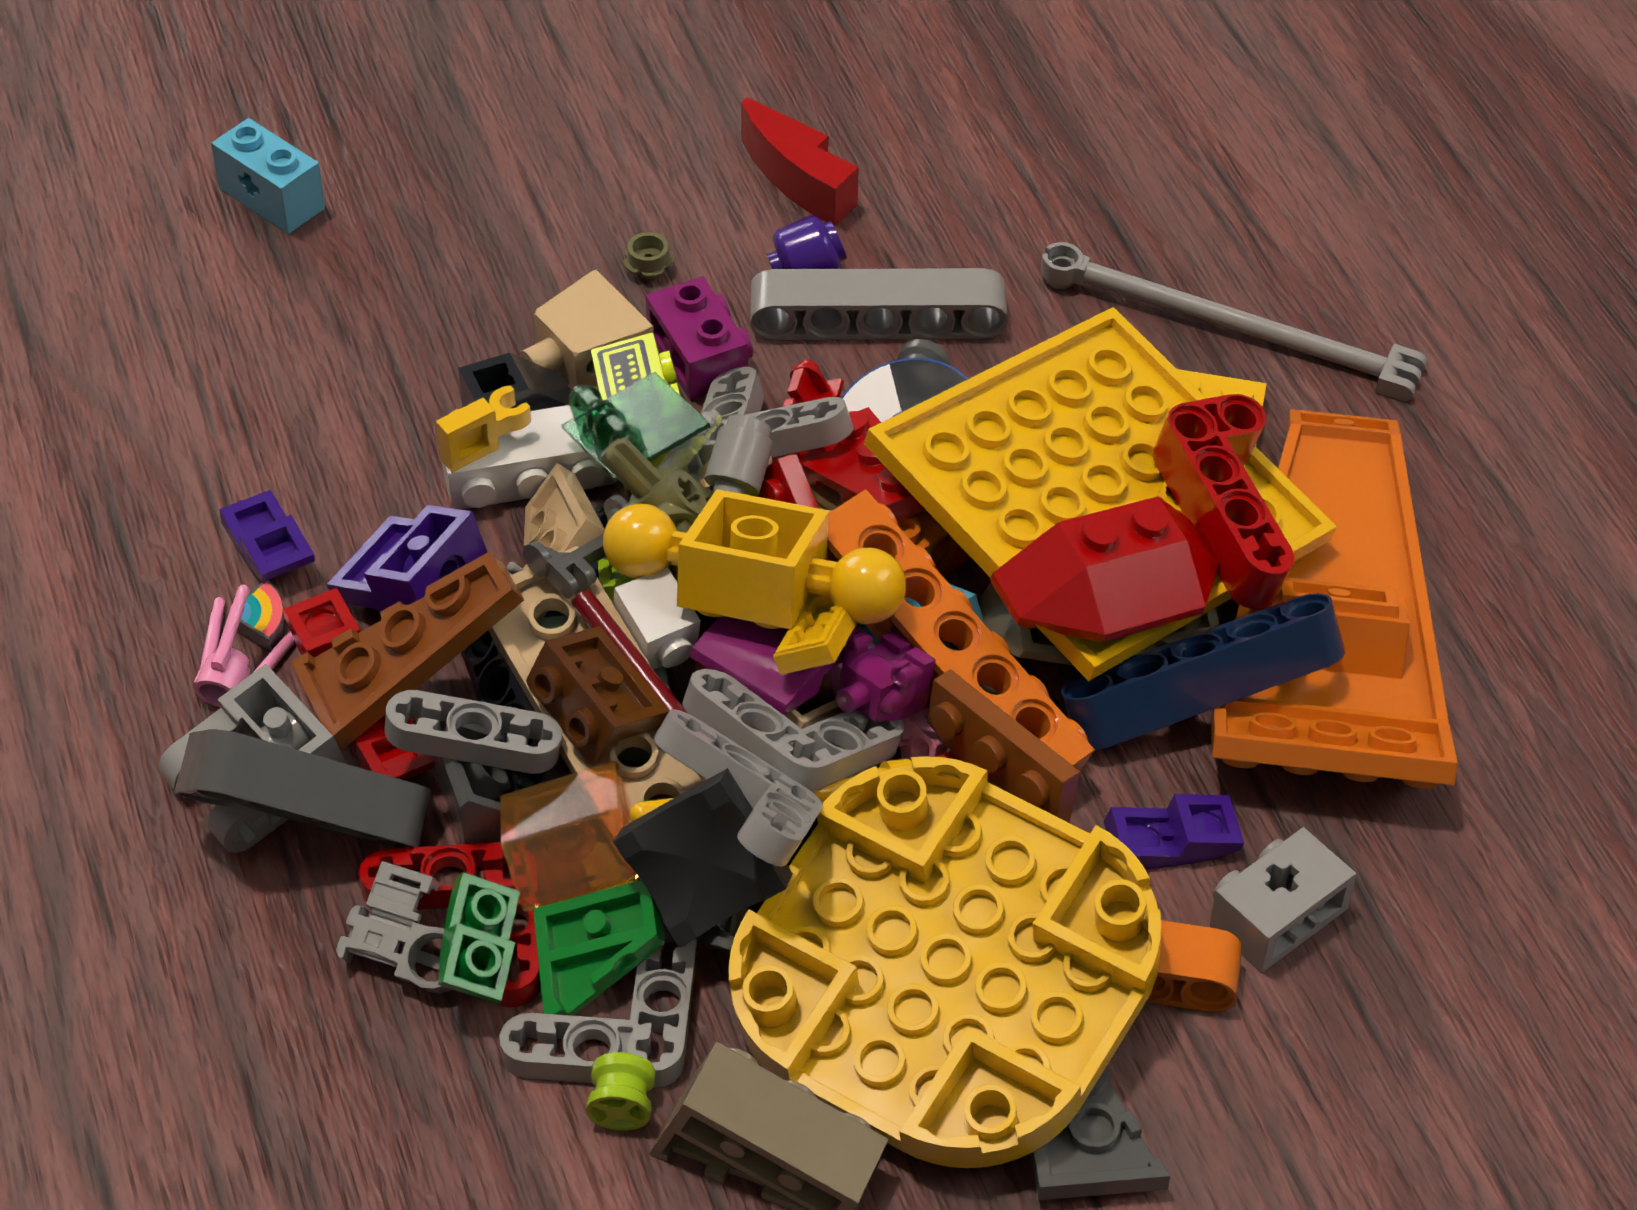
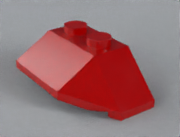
(1110, 573)

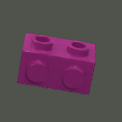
(697, 333)

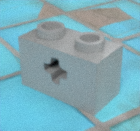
(1282, 897)

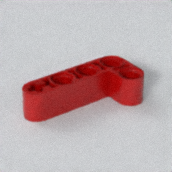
(1203, 465)

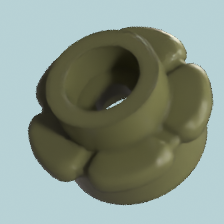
(648, 255)

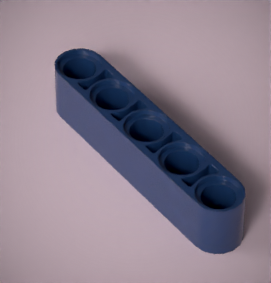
(1206, 670)

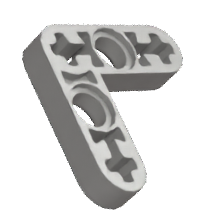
(793, 426)
(807, 755)
(780, 805)
(620, 1035)

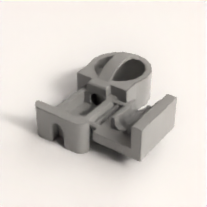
(394, 923)

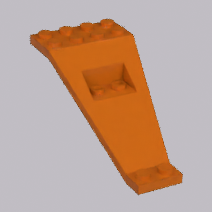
(1385, 699)

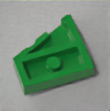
(593, 943)

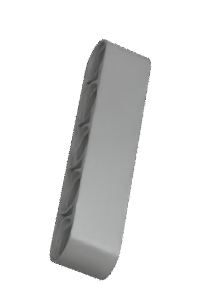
(878, 304)

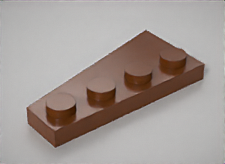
(405, 648)

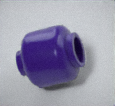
(807, 246)

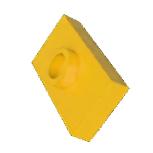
(815, 637)

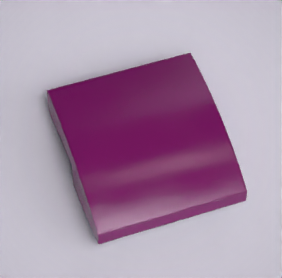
(747, 655)

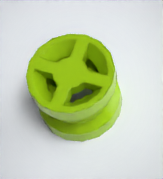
(621, 1091)

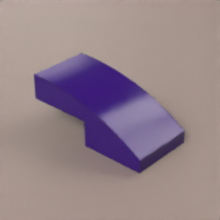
(266, 536)
(1183, 833)

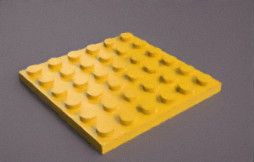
(1059, 440)

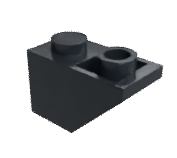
(530, 381)

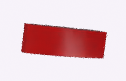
(799, 162)

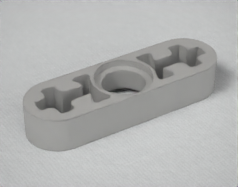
(488, 751)

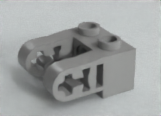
(267, 711)

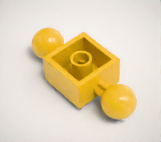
(754, 561)

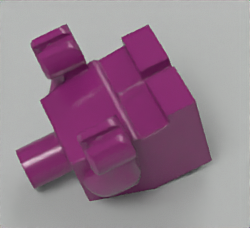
(886, 679)

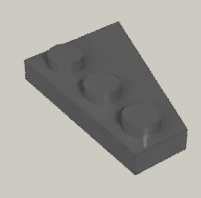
(1098, 1152)

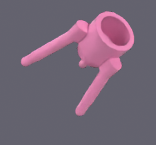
(225, 666)

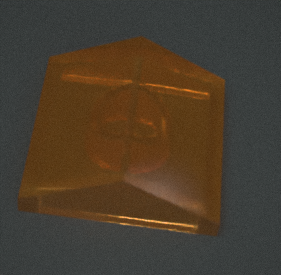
(564, 834)

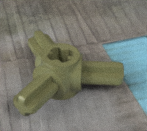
(670, 491)

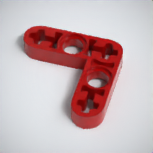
(467, 858)

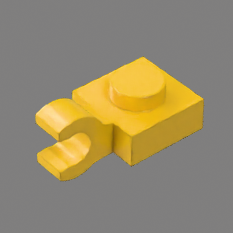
(475, 429)

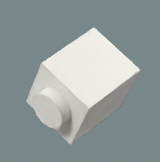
(655, 621)

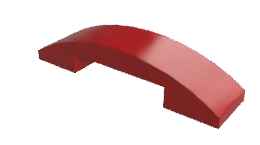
(313, 627)

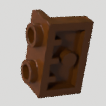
(593, 692)

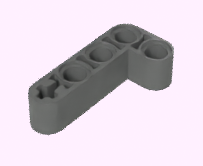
(302, 787)

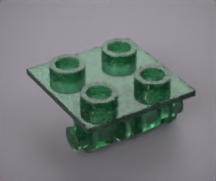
(644, 413)

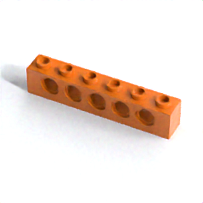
(950, 617)

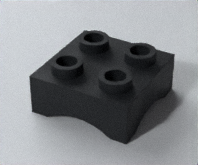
(694, 860)

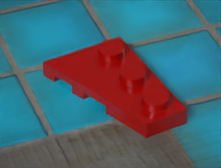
(853, 468)

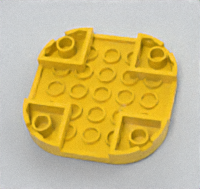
(948, 963)

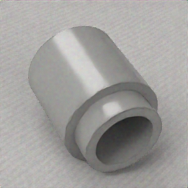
(740, 456)

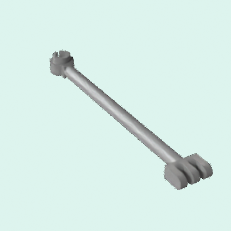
(1398, 374)

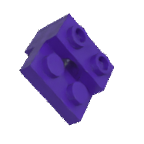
(408, 557)

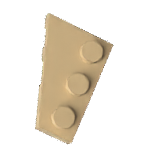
(560, 514)

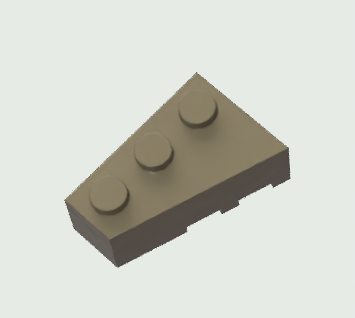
(770, 1134)

